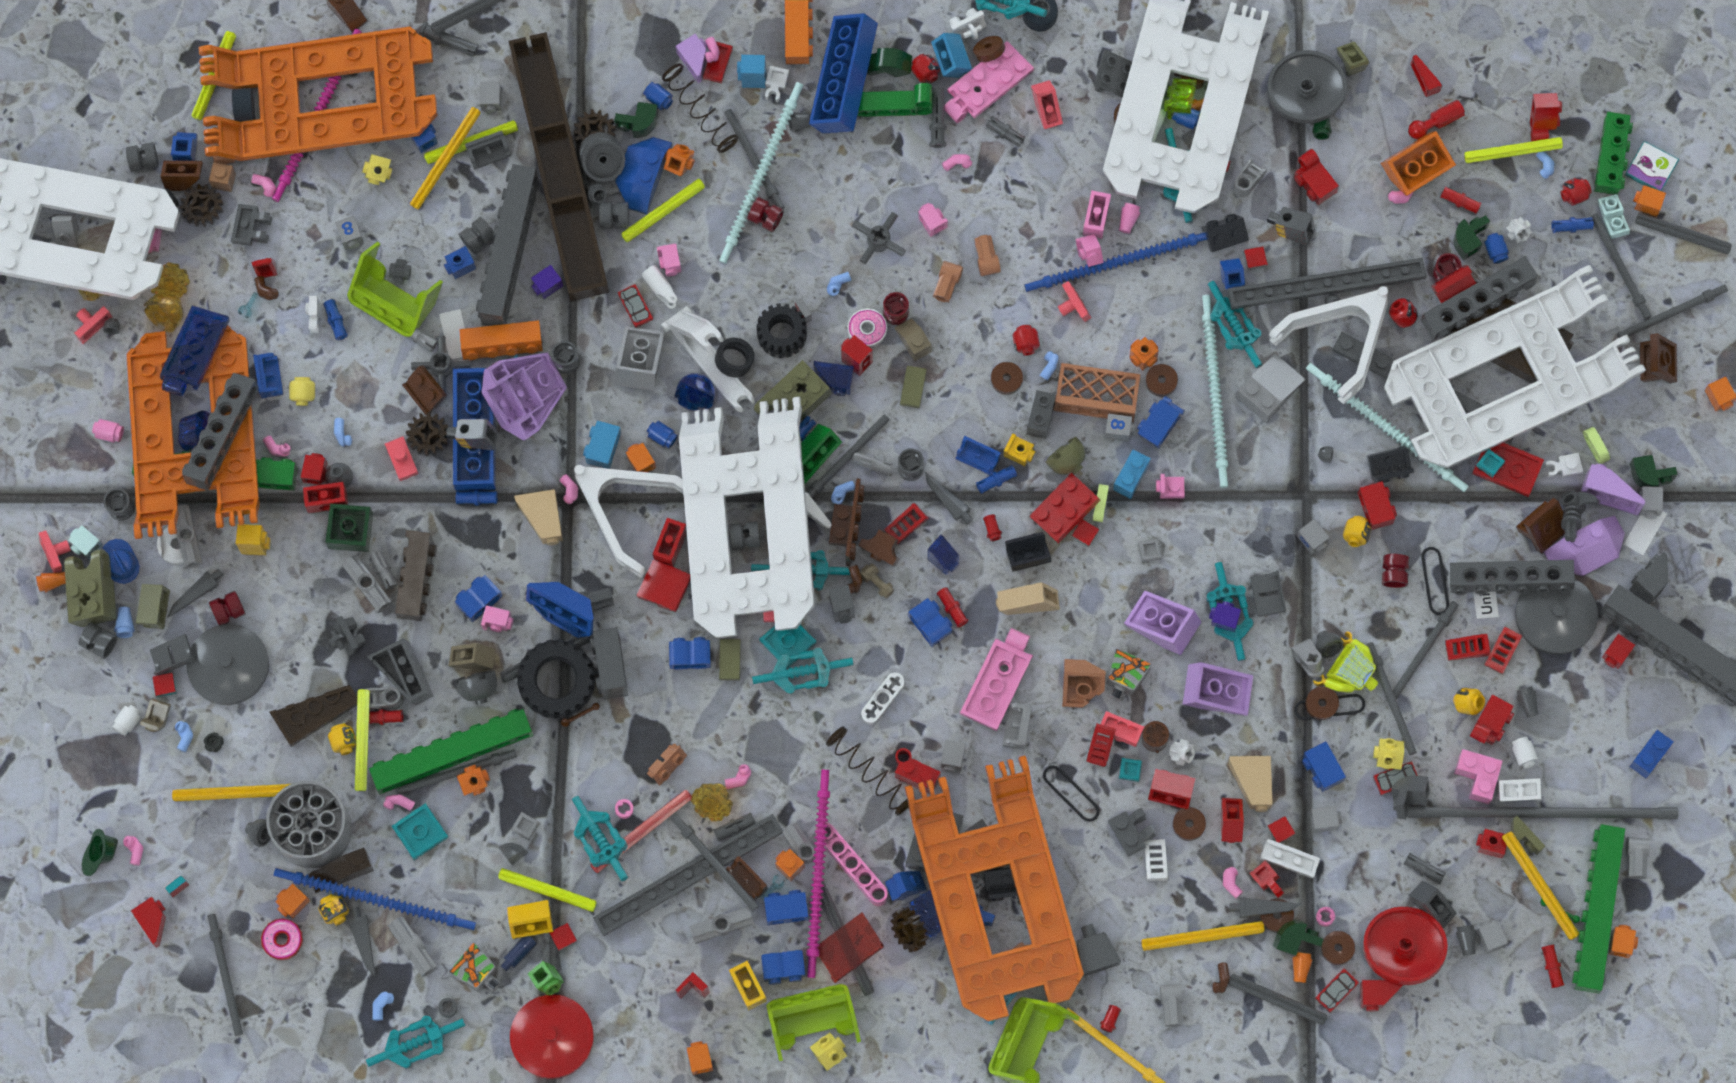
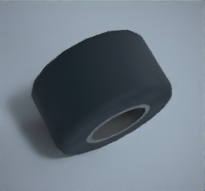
(1041, 23)
(243, 104)

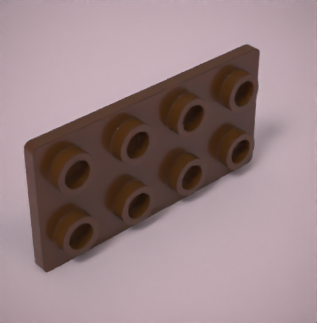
(844, 527)

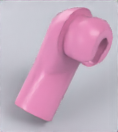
(713, 53)
(963, 159)
(266, 183)
(1398, 197)
(275, 449)
(571, 489)
(741, 778)
(401, 800)
(135, 848)
(1229, 878)

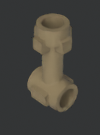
(870, 573)

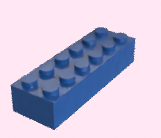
(843, 73)
(472, 467)

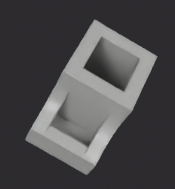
(66, 230)

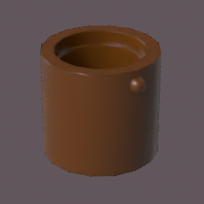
(1155, 736)

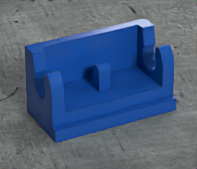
(268, 375)
(978, 455)

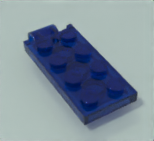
(193, 350)

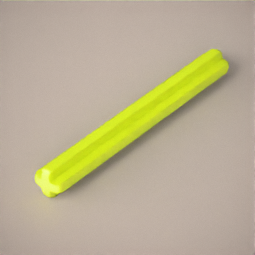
(207, 91)
(507, 128)
(1513, 150)
(663, 210)
(362, 735)
(547, 889)

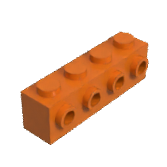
(798, 31)
(501, 340)

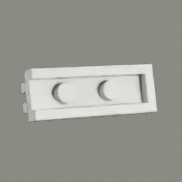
(1289, 858)

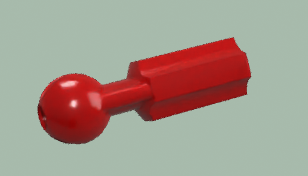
(1438, 118)

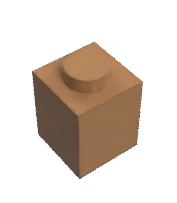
(222, 177)

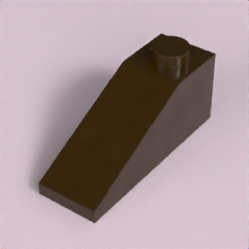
(344, 868)

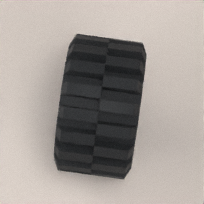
(777, 315)

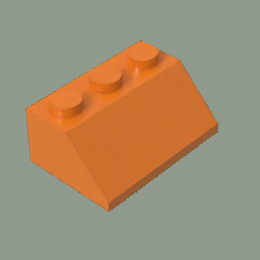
(1418, 163)

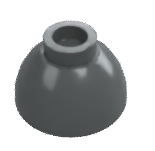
(339, 473)
(1328, 644)
(258, 832)

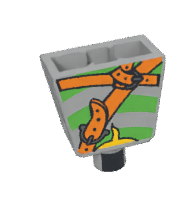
(1126, 674)
(475, 970)

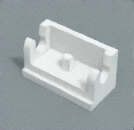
(1519, 789)

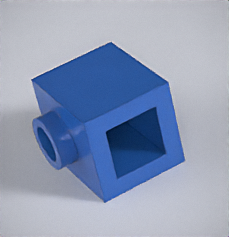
(426, 139)
(459, 263)
(1232, 273)

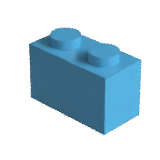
(951, 55)
(752, 71)
(602, 444)
(1131, 474)

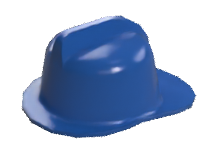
(122, 561)

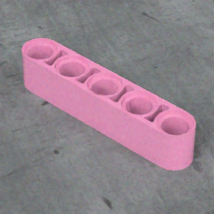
(854, 873)

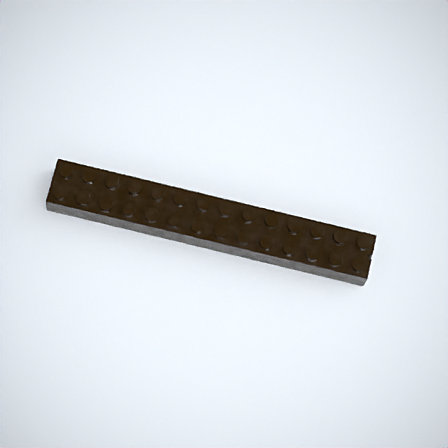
(558, 167)

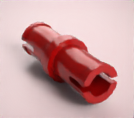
(1460, 200)
(952, 607)
(385, 716)
(1552, 966)

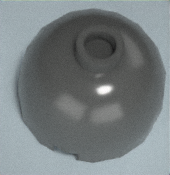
(477, 686)

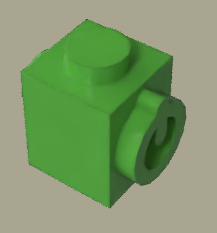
(546, 978)

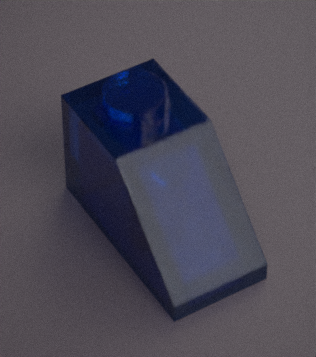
(835, 376)
(943, 555)

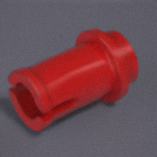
(992, 527)
(1110, 1018)

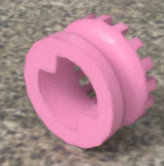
(619, 804)
(1331, 917)

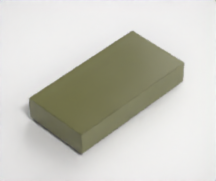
(913, 386)
(729, 659)

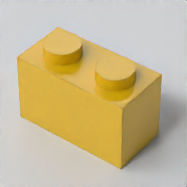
(252, 539)
(530, 919)
(747, 985)

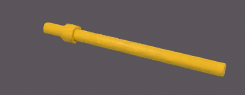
(1148, 1073)

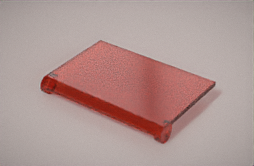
(849, 947)

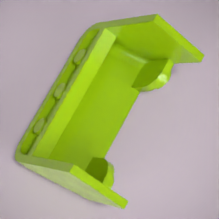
(386, 301)
(811, 1013)
(1024, 1038)

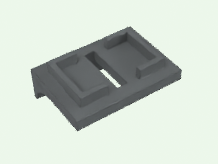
(1266, 584)
(162, 656)

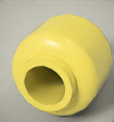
(302, 390)

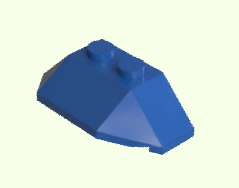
(642, 172)
(562, 607)

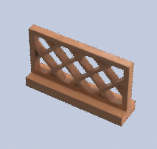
(1091, 406)

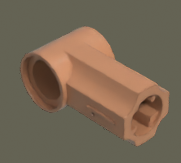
(988, 260)
(948, 277)

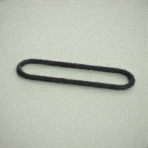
(1426, 579)
(1337, 714)
(1077, 787)

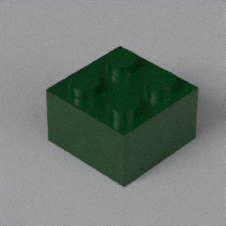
(349, 527)

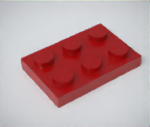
(1517, 472)
(1064, 508)

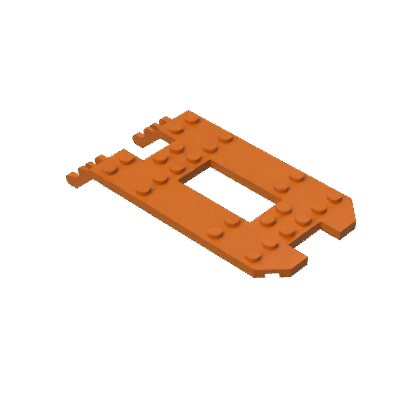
(280, 67)
(156, 465)
(1016, 842)

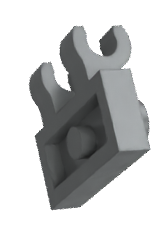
(245, 225)
(1127, 834)

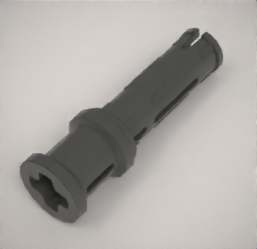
(449, 40)
(937, 127)

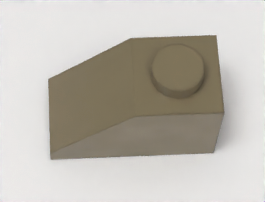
(914, 339)
(472, 657)

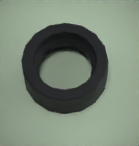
(729, 369)

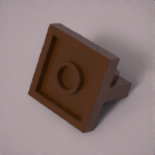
(1659, 359)
(1543, 525)

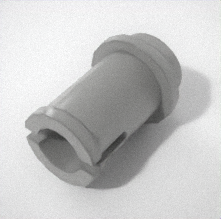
(424, 339)

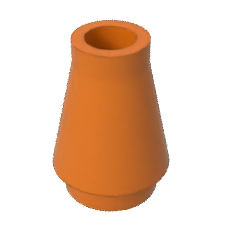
(50, 581)
(1301, 966)

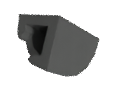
(513, 852)

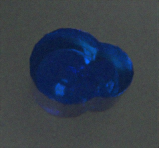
(190, 429)

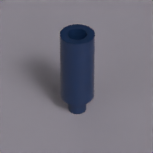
(518, 952)

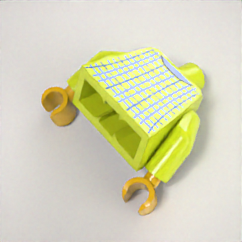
(1351, 669)

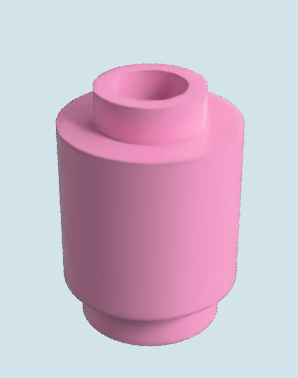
(108, 431)

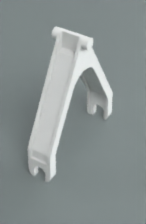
(1366, 306)
(694, 334)
(595, 480)

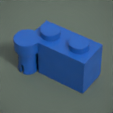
(1160, 421)

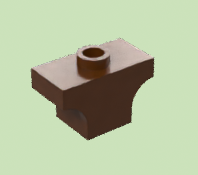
(881, 547)

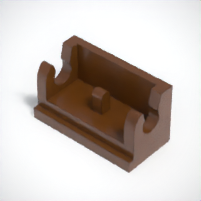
(747, 878)

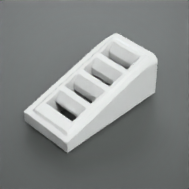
(815, 512)
(1162, 876)

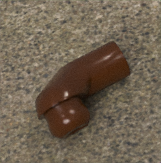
(265, 291)
(856, 577)
(1224, 977)

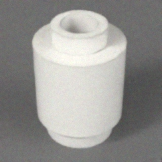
(126, 720)
(1524, 752)

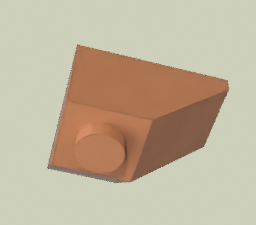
(1081, 682)

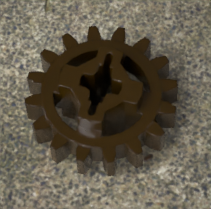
(593, 122)
(209, 200)
(420, 432)
(909, 929)

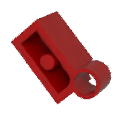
(1544, 115)
(1315, 178)
(1491, 721)
(915, 772)

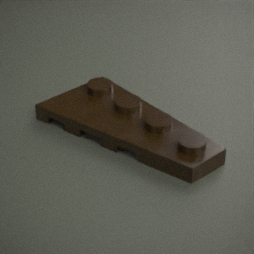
(307, 717)

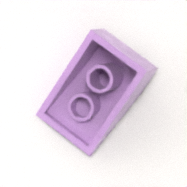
(1611, 490)
(1163, 622)
(1217, 689)

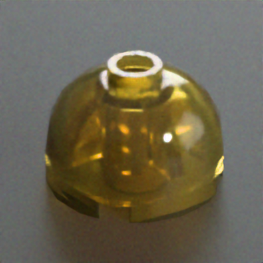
(164, 310)

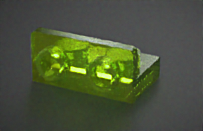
(1180, 96)

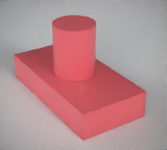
(1073, 303)
(91, 323)
(401, 458)
(53, 551)
(1125, 729)

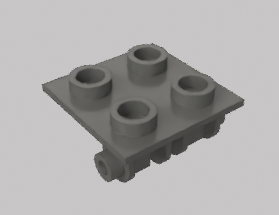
(1112, 73)

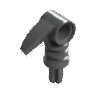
(1574, 506)

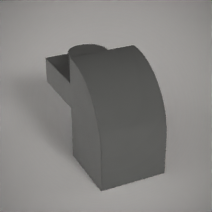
(1410, 791)

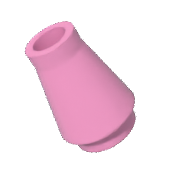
(1129, 216)

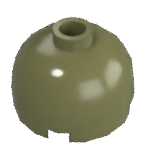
(1067, 457)

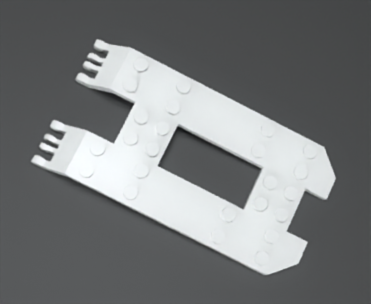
(1165, 50)
(122, 267)
(1534, 329)
(710, 478)

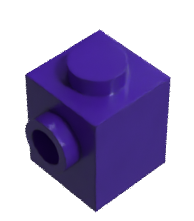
(546, 282)
(1225, 616)

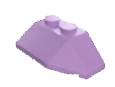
(1592, 547)

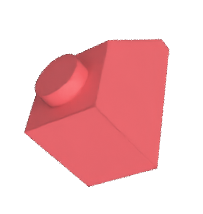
(1047, 104)

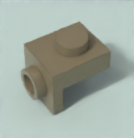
(156, 715)

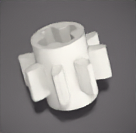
(1519, 230)
(1182, 752)

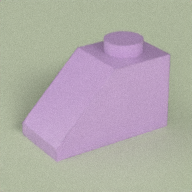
(692, 54)

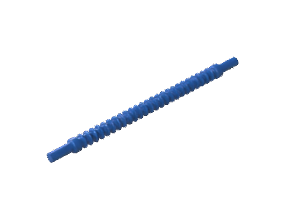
(1048, 281)
(298, 878)

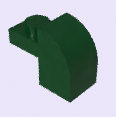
(890, 61)
(640, 124)
(1466, 237)
(1646, 475)
(1292, 933)

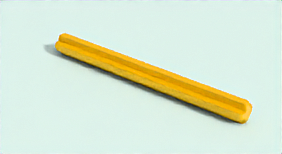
(445, 158)
(227, 792)
(1540, 885)
(1202, 936)

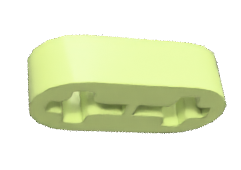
(1596, 445)
(1100, 507)

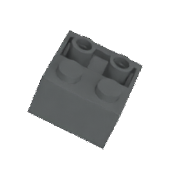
(1651, 582)

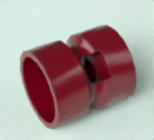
(762, 208)
(1446, 265)
(896, 308)
(1395, 573)
(226, 608)

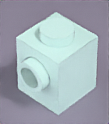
(84, 542)

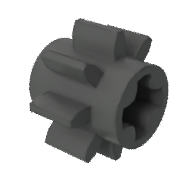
(400, 271)

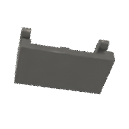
(488, 150)

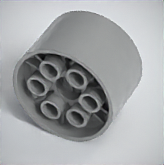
(328, 848)

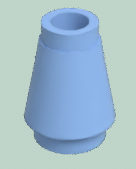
(124, 624)

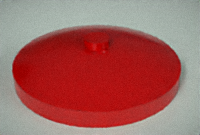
(1405, 945)
(551, 1036)

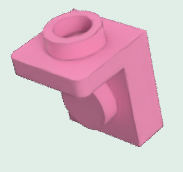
(1170, 487)

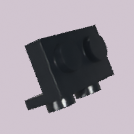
(1225, 232)
(1390, 464)
(1027, 551)
(1000, 884)

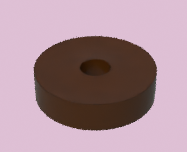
(989, 48)
(1006, 369)
(1161, 371)
(1322, 712)
(1189, 833)
(1273, 924)
(1338, 957)

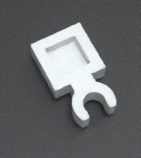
(777, 81)
(313, 310)
(1568, 466)

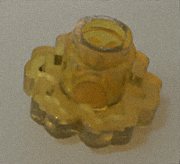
(172, 280)
(712, 801)

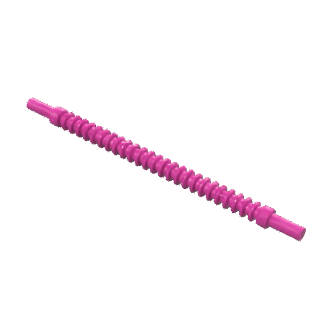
(285, 179)
(823, 795)

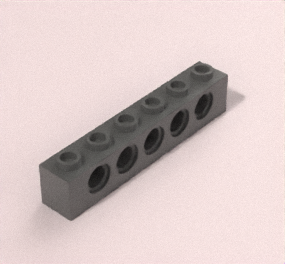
(1519, 269)
(203, 476)
(1521, 569)

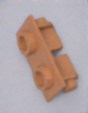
(673, 757)

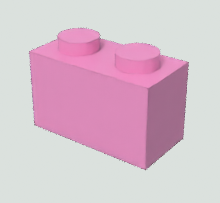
(1097, 214)

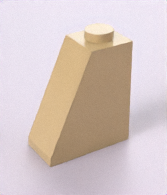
(542, 514)
(1028, 599)
(1253, 779)

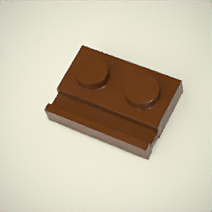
(424, 390)

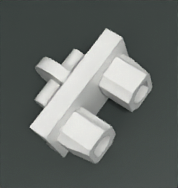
(970, 25)

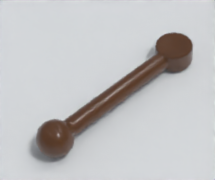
(565, 722)

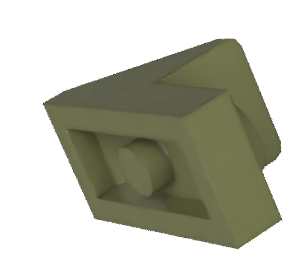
(1353, 58)
(1522, 832)

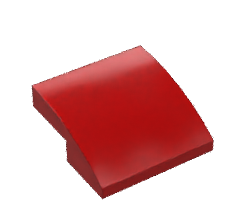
(664, 585)

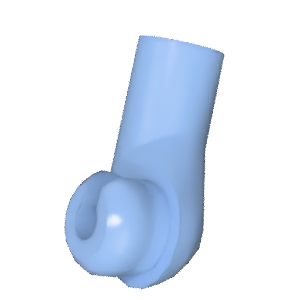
(1548, 164)
(835, 283)
(1051, 366)
(339, 433)
(840, 492)
(186, 735)
(378, 1004)

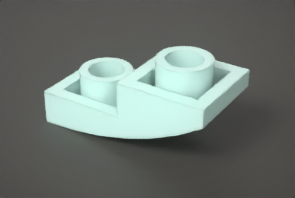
(1613, 217)

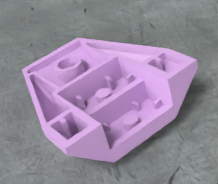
(522, 392)

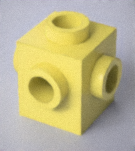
(380, 162)
(1389, 753)
(829, 1051)

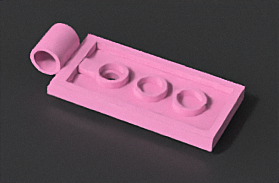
(993, 79)
(994, 688)

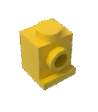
(1019, 457)

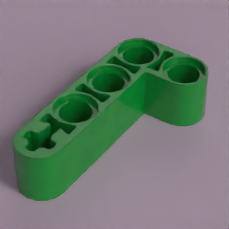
(897, 102)

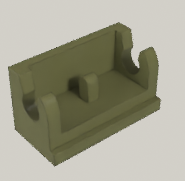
(152, 606)

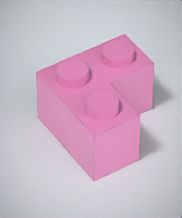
(1483, 771)

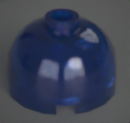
(695, 392)

